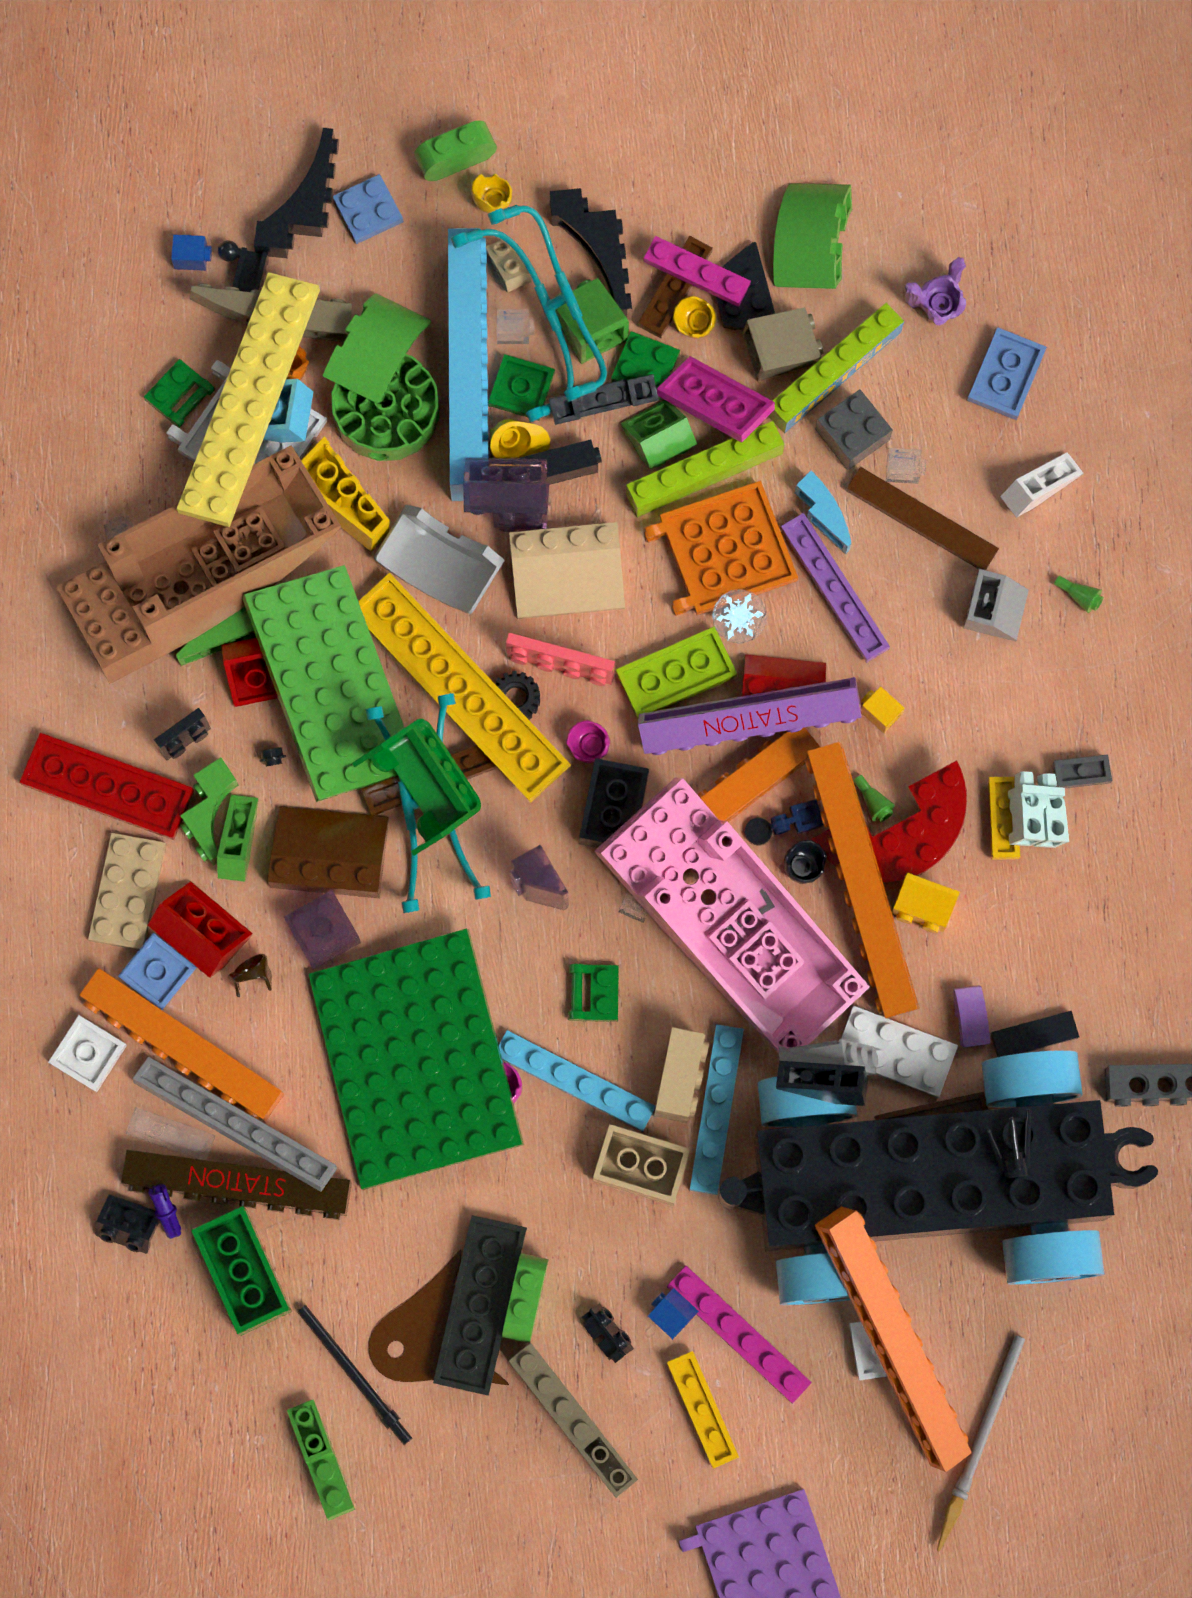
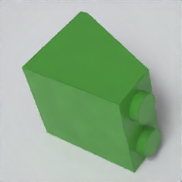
(601, 316)

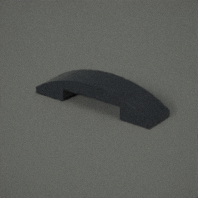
(607, 397)

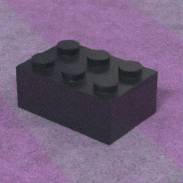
(612, 799)

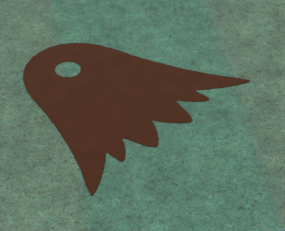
(420, 1328)

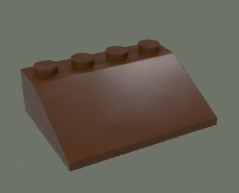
(328, 852)

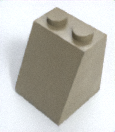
(782, 343)

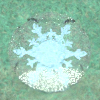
(739, 616)

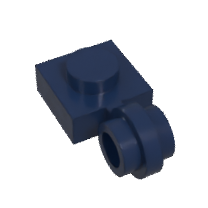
(805, 818)

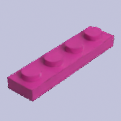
(697, 271)

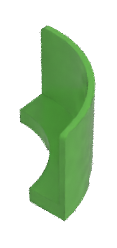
(808, 235)
(374, 347)

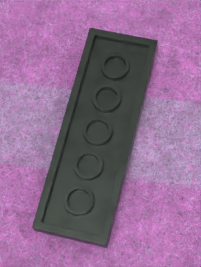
(479, 1305)

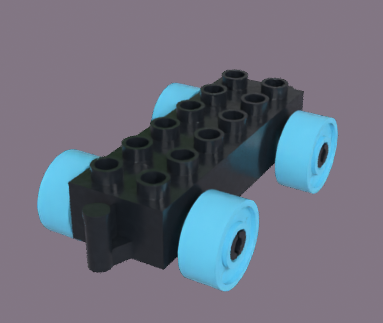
(940, 1175)

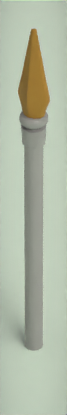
(965, 1480)

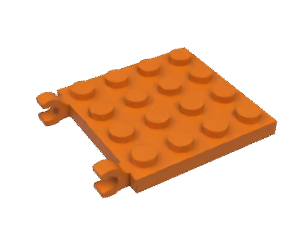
(725, 547)

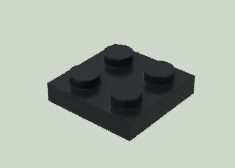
(188, 730)

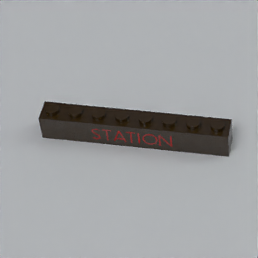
(235, 1183)

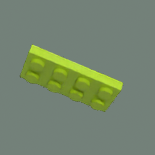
(676, 672)

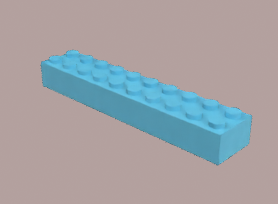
(467, 356)

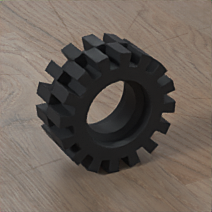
(527, 685)

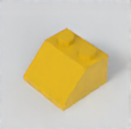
(924, 903)

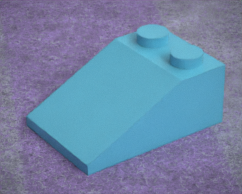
(291, 413)

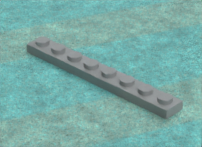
(234, 1124)

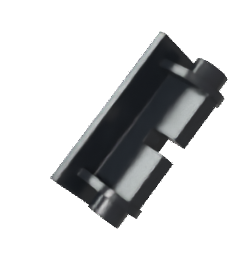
(601, 1321)

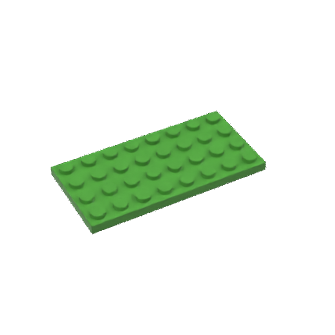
(325, 677)

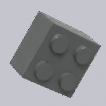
(853, 429)

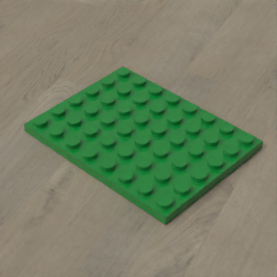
(415, 1059)

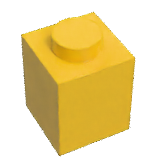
(881, 709)

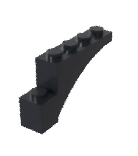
(305, 209)
(598, 235)

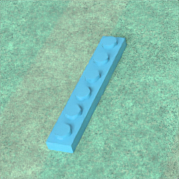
(575, 1081)
(716, 1109)

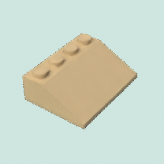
(567, 570)

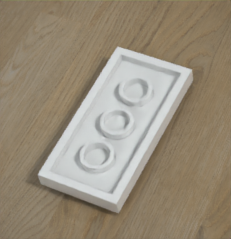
(902, 1051)

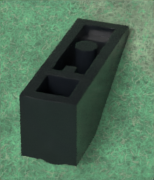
(824, 1081)

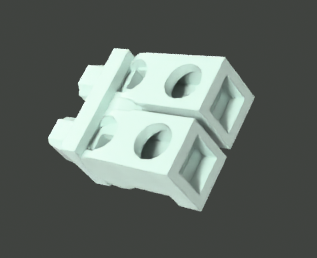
(1038, 811)

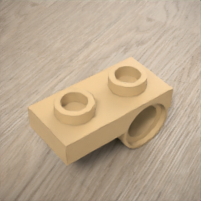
(508, 265)

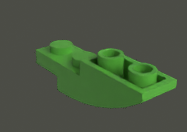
(321, 1459)

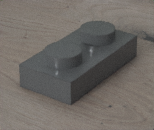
(1082, 771)

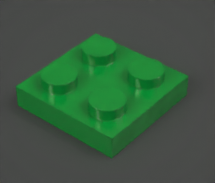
(645, 357)
(520, 386)

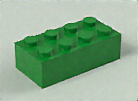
(241, 1271)

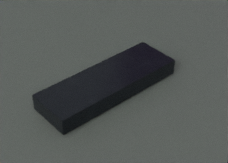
(1035, 1034)

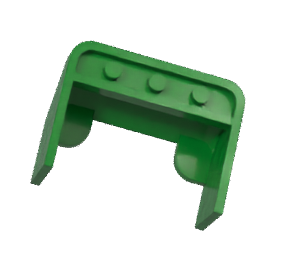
(430, 778)

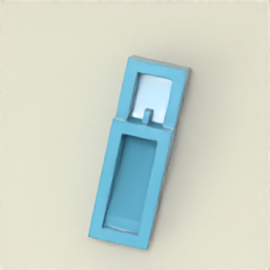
(824, 511)

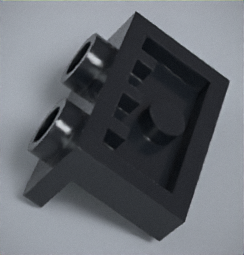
(126, 1224)

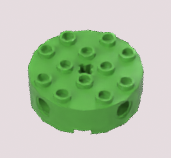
(393, 430)

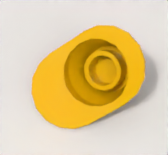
(518, 439)

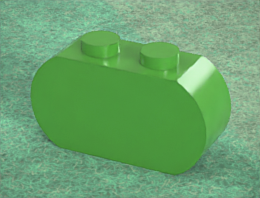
(455, 150)
(525, 1298)

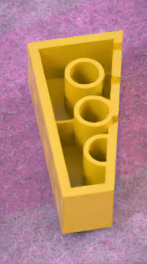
(345, 496)

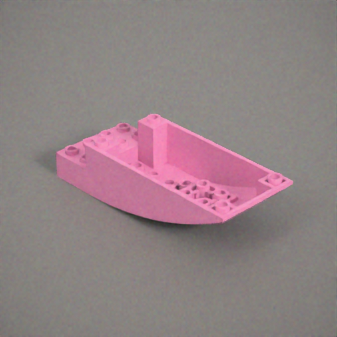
(773, 968)

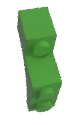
(215, 783)

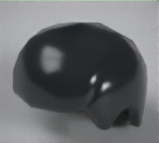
(805, 862)

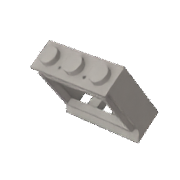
(834, 1052)

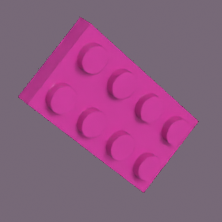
(716, 399)

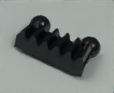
(250, 266)

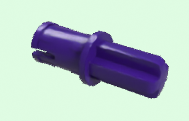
(165, 1211)

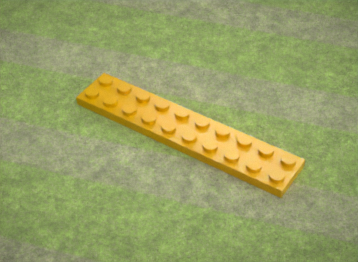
(480, 705)

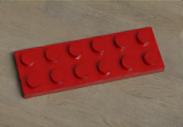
(106, 786)

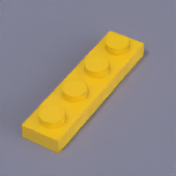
(702, 1409)

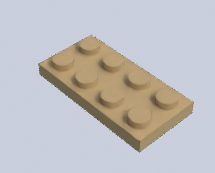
(127, 891)

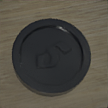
(758, 831)

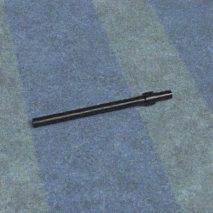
(389, 1418)

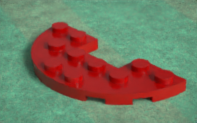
(924, 837)

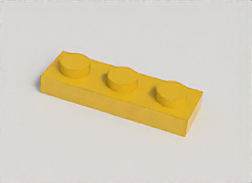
(1001, 818)

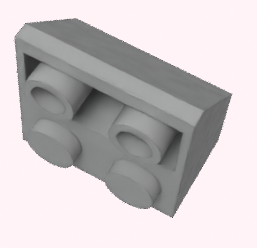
(996, 605)

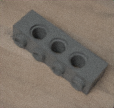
(1118, 1078)

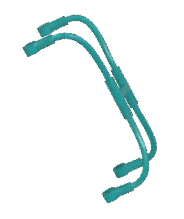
(549, 306)
(410, 805)

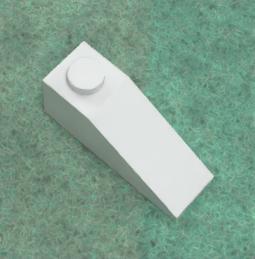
(1040, 484)

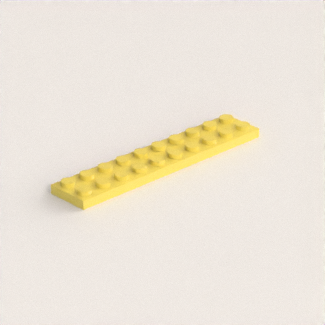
(248, 399)

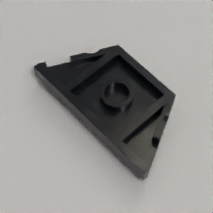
(757, 299)

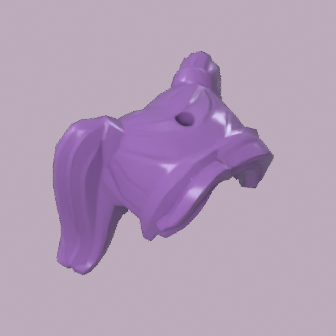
(939, 291)

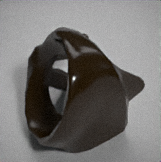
(252, 969)

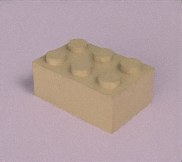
(681, 1075)
(641, 1165)

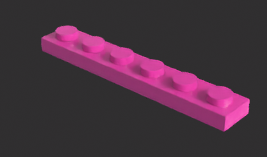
(740, 1335)

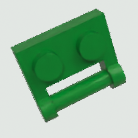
(173, 388)
(603, 993)

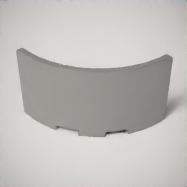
(438, 562)

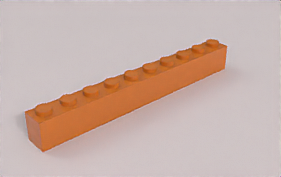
(863, 880)
(893, 1338)

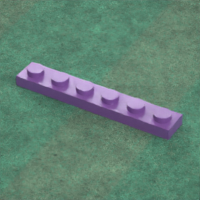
(835, 587)

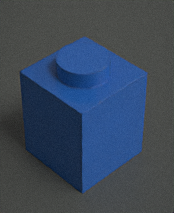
(190, 252)
(672, 1312)

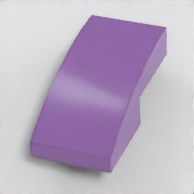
(972, 1016)

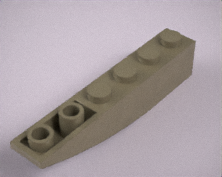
(326, 321)
(573, 1420)

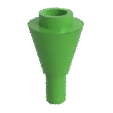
(1086, 596)
(877, 804)

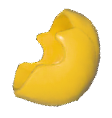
(491, 193)
(694, 317)

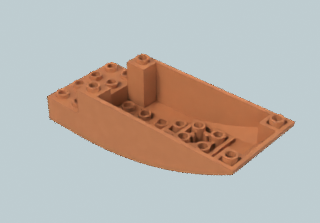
(271, 534)

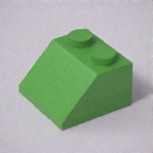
(659, 433)

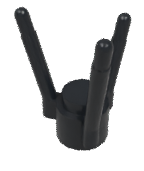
(1016, 1163)

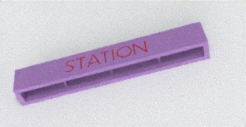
(750, 716)

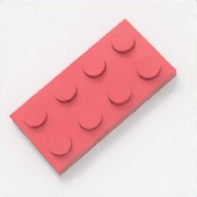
(559, 658)

